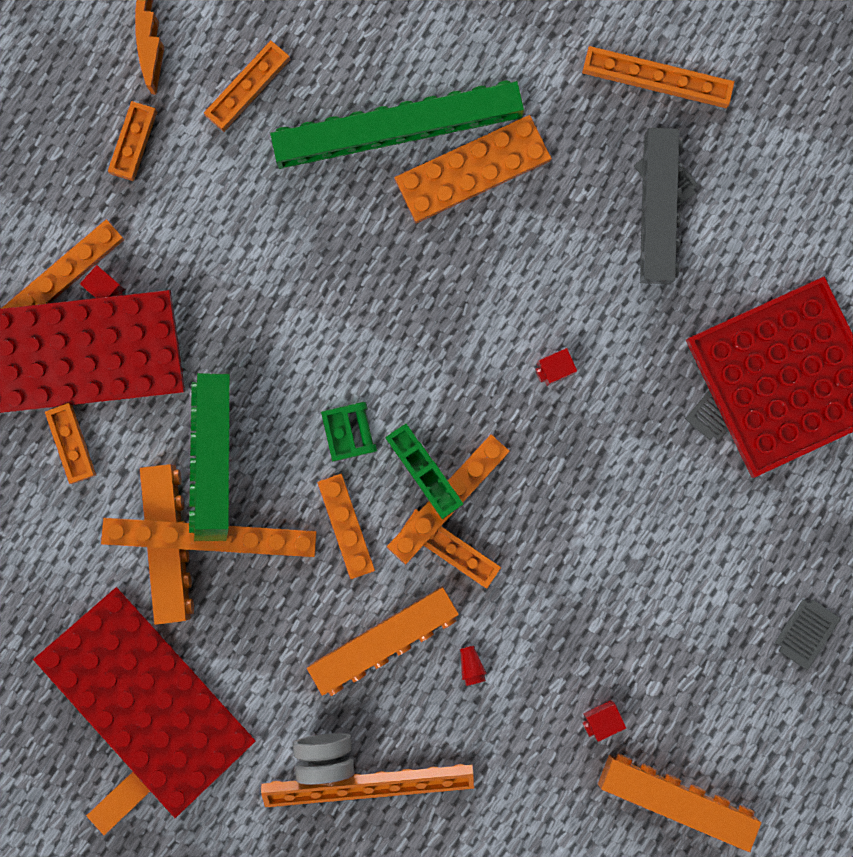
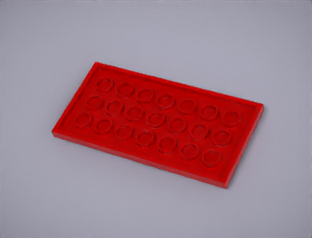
(89, 351)
(144, 701)

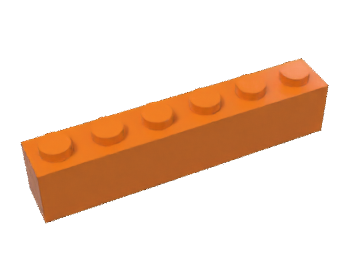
(166, 565)
(382, 641)
(679, 803)

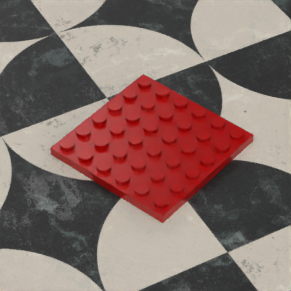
(781, 375)

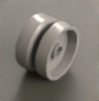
(323, 758)

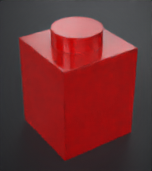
(101, 284)
(555, 367)
(603, 721)

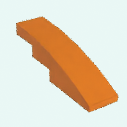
(148, 44)
(118, 803)

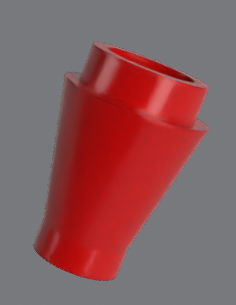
(471, 666)

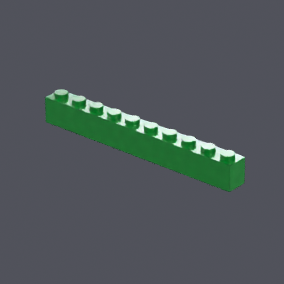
(397, 124)

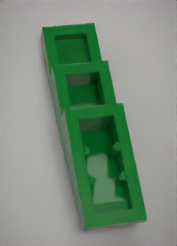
(424, 471)

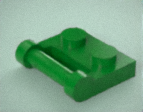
(340, 434)

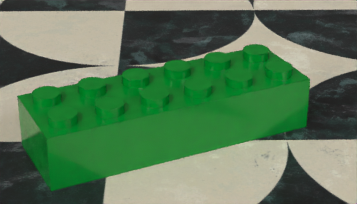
(211, 459)

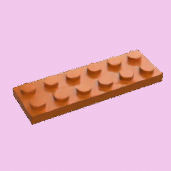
(472, 169)

